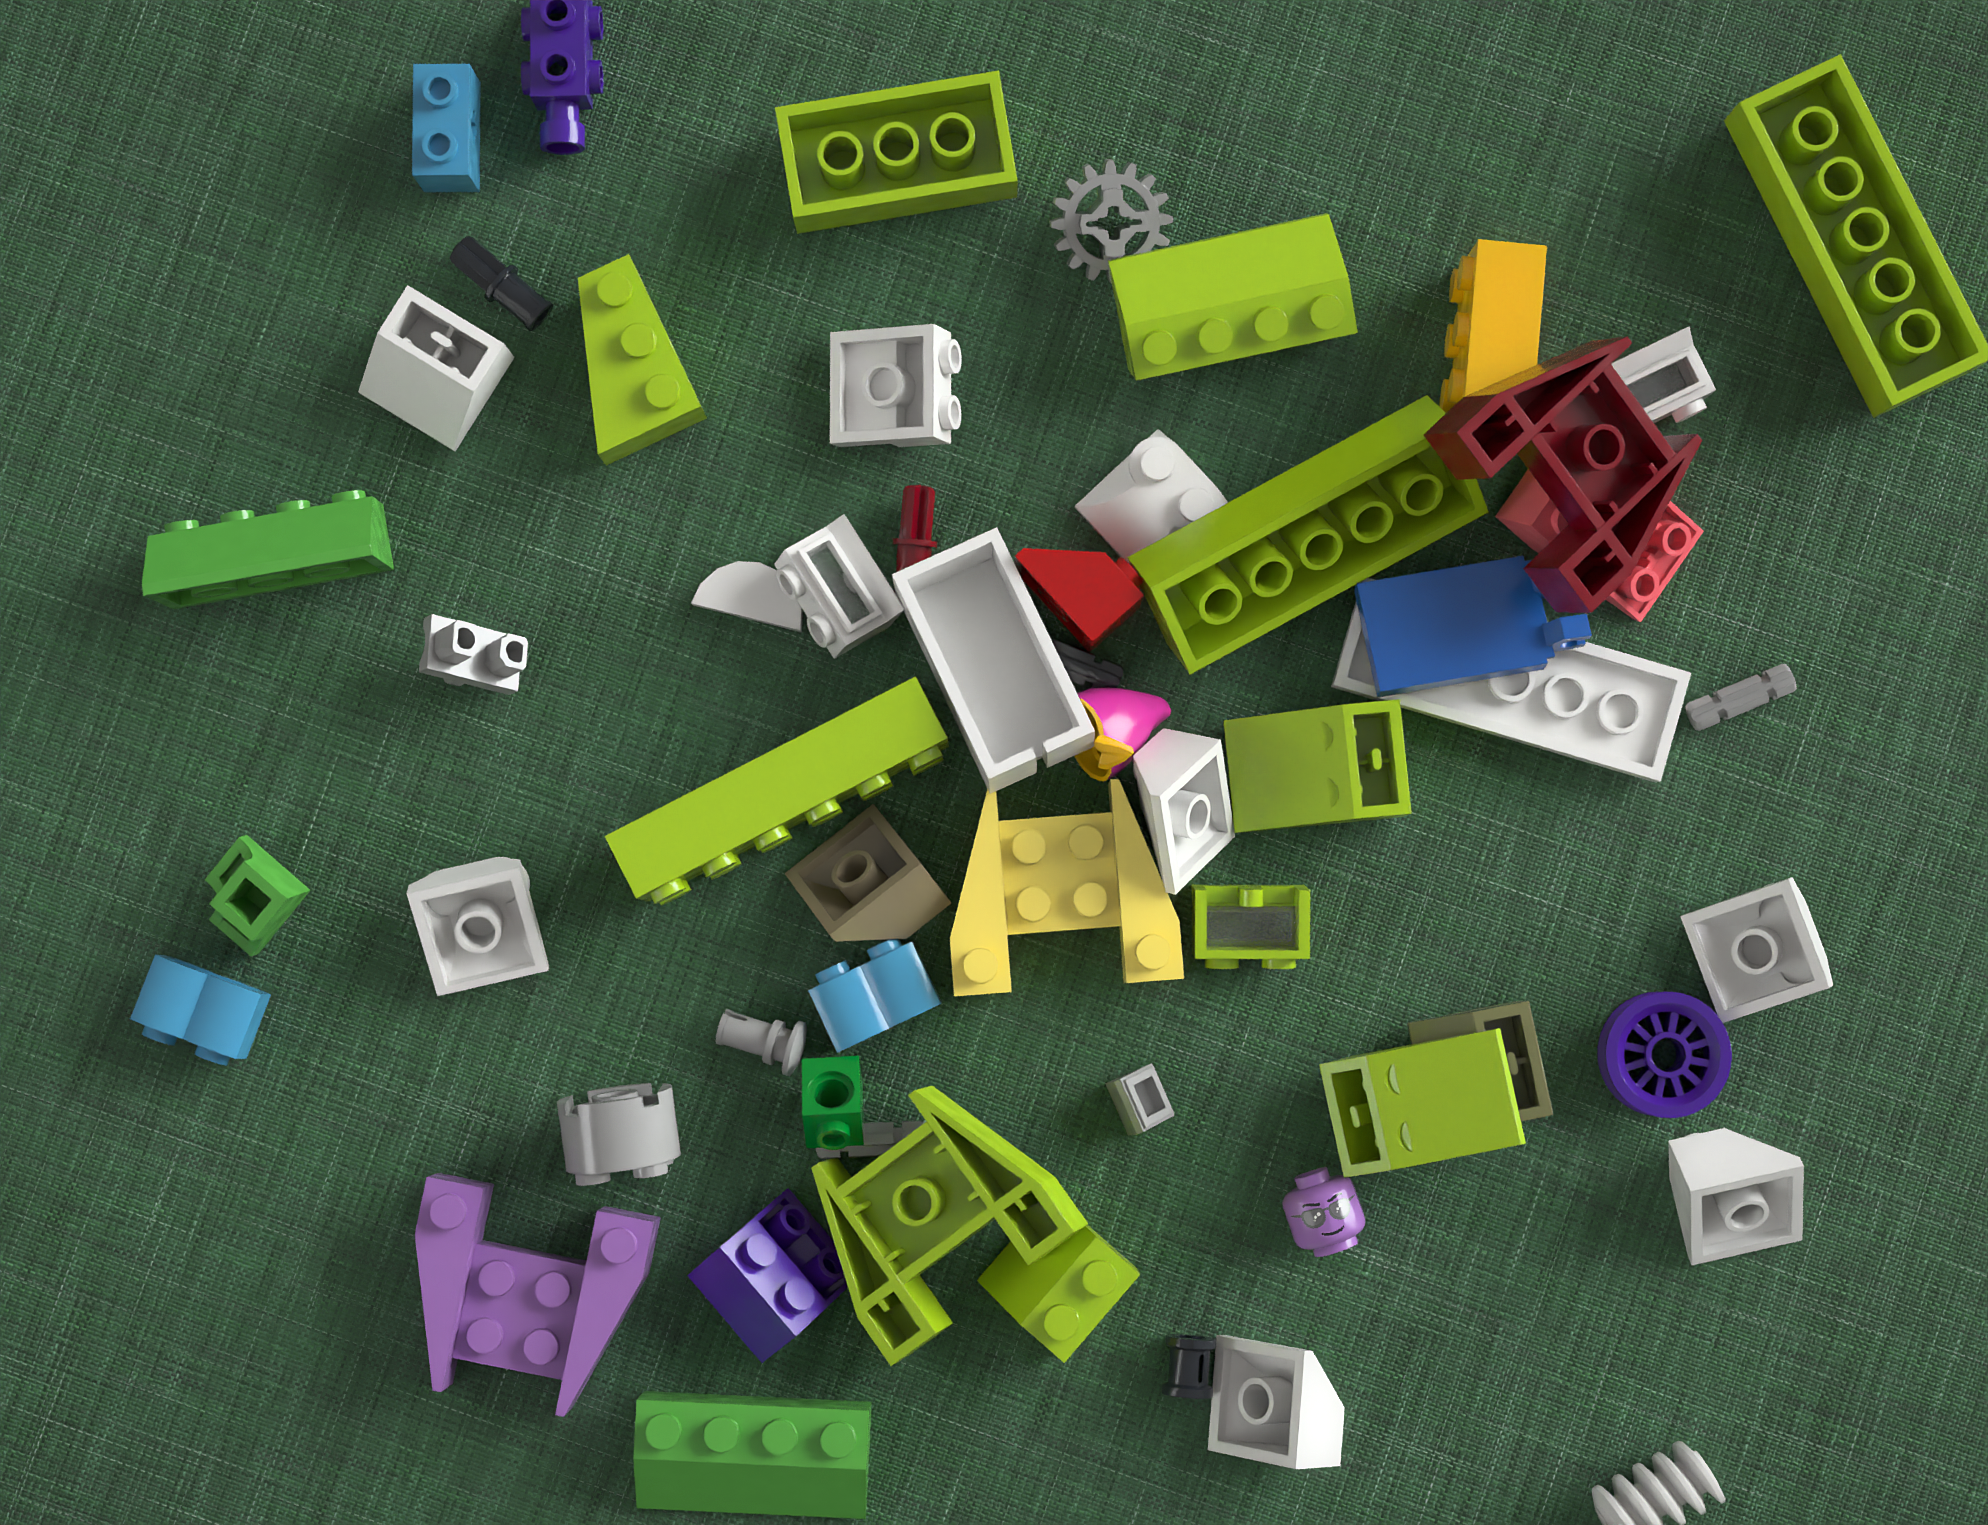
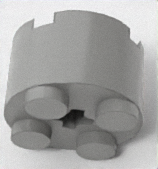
(619, 1132)

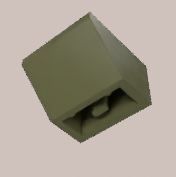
(1519, 1043)

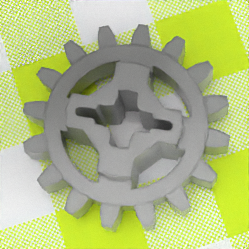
(1109, 195)

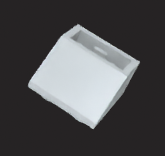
(433, 368)

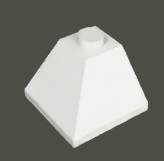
(1183, 802)
(1734, 1194)
(1273, 1405)

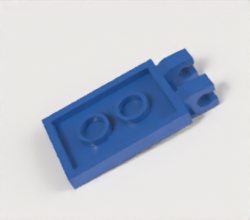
(1460, 626)

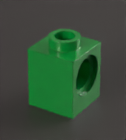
(827, 1084)

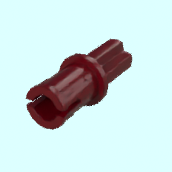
(915, 526)

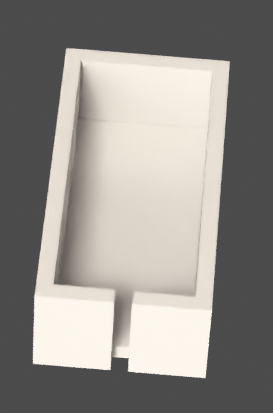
(993, 660)

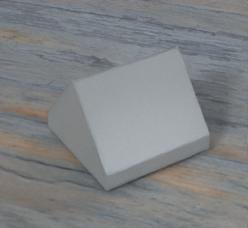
(1140, 1100)

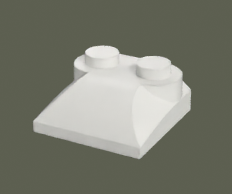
(1149, 496)
(477, 924)
(1758, 950)

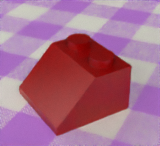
(1082, 590)

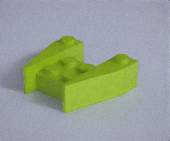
(925, 1203)

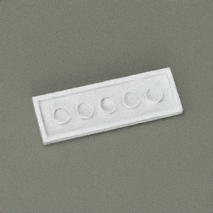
(1581, 706)

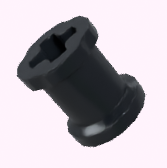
(1189, 1366)

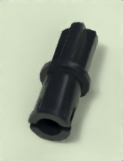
(500, 283)

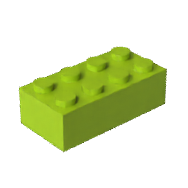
(897, 152)

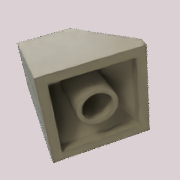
(867, 883)

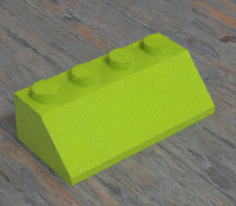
(1232, 296)

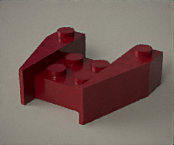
(1589, 454)

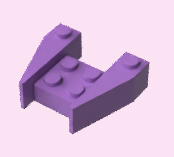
(521, 1303)

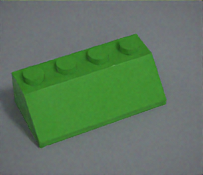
(267, 551)
(752, 1454)

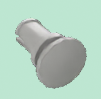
(764, 1039)

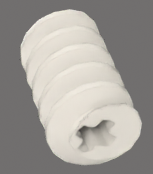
(1659, 1492)

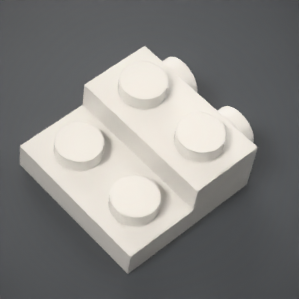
(893, 386)

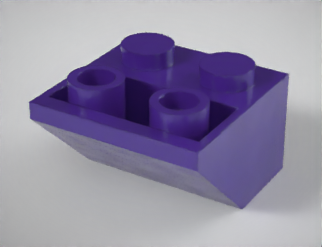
(772, 1276)

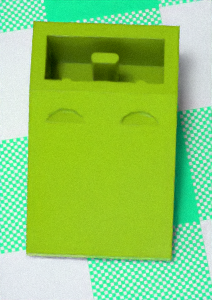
(1317, 766)
(1422, 1103)

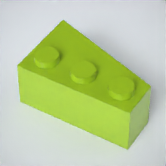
(632, 365)

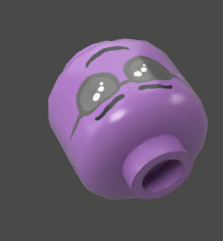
(1324, 1212)

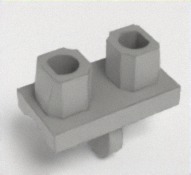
(472, 655)

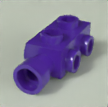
(570, 46)

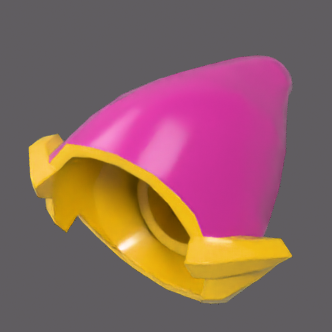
(1121, 727)

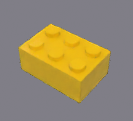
(1495, 318)

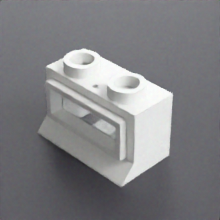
(1667, 377)
(838, 587)

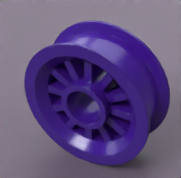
(1702, 1088)

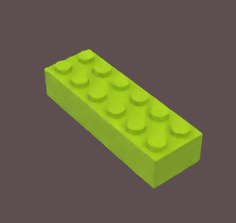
(1857, 236)
(1304, 537)
(778, 792)

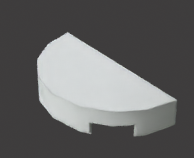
(750, 593)

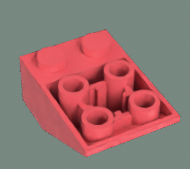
(1538, 521)

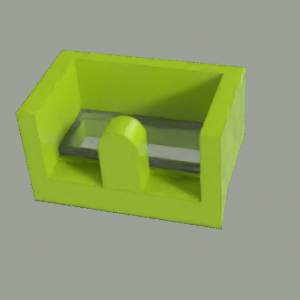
(1250, 924)

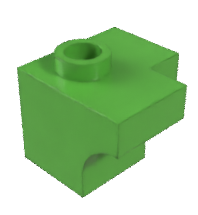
(252, 895)

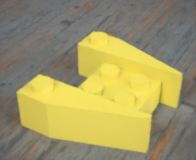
(1057, 879)

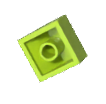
(1064, 1291)

